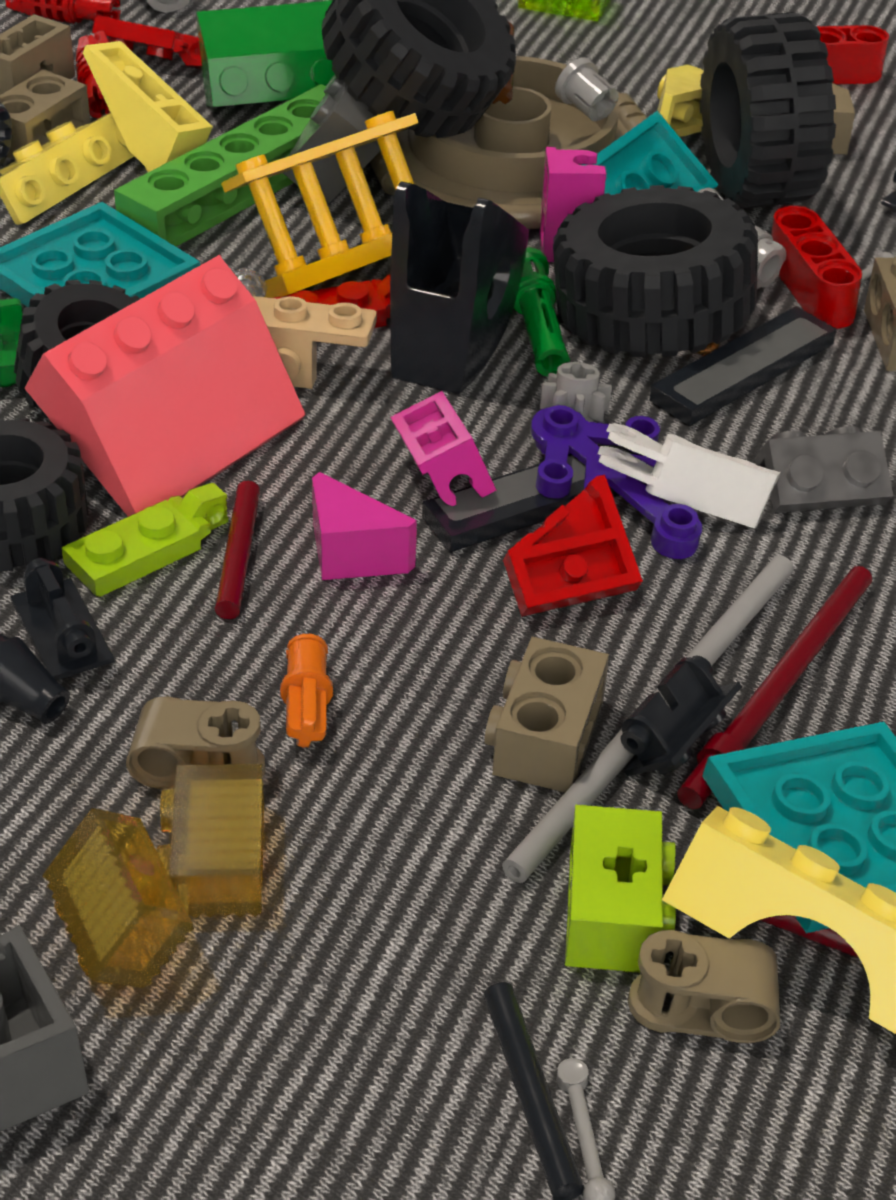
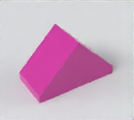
(359, 533)

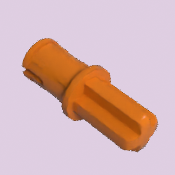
(306, 689)

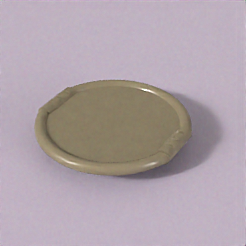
(506, 148)

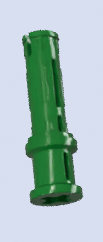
(536, 303)

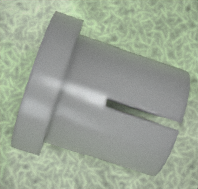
(586, 89)

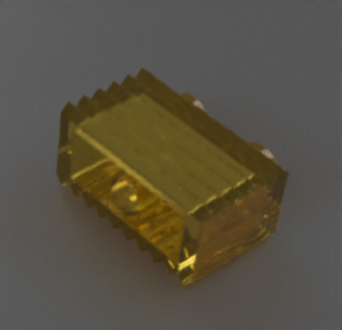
(215, 838)
(117, 900)

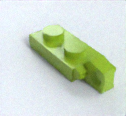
(146, 540)

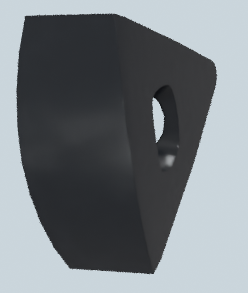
(450, 286)

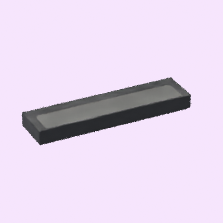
(742, 365)
(506, 510)

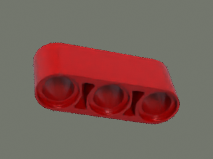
(855, 52)
(817, 266)

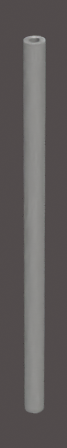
(614, 756)

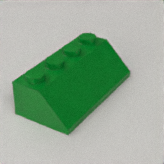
(262, 52)

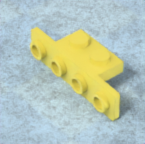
(60, 166)

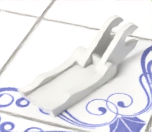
(693, 475)

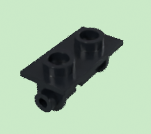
(59, 622)
(664, 733)

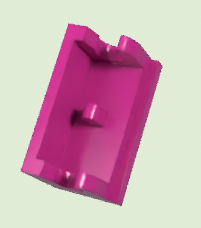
(566, 188)
(442, 446)

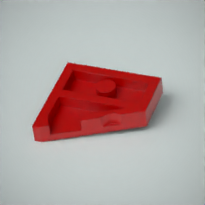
(574, 555)

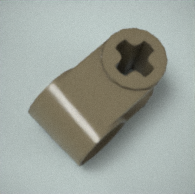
(191, 734)
(714, 987)

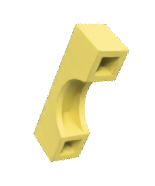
(745, 875)

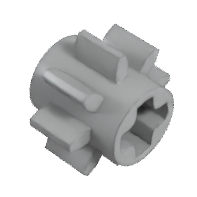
(578, 388)

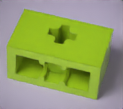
(616, 886)

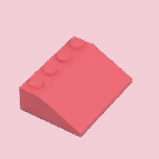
(169, 388)

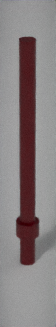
(777, 683)

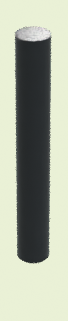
(533, 1093)

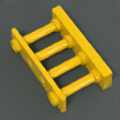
(334, 254)

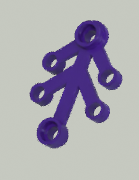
(565, 431)

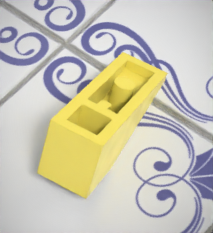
(680, 99)
(146, 109)

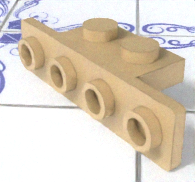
(301, 324)

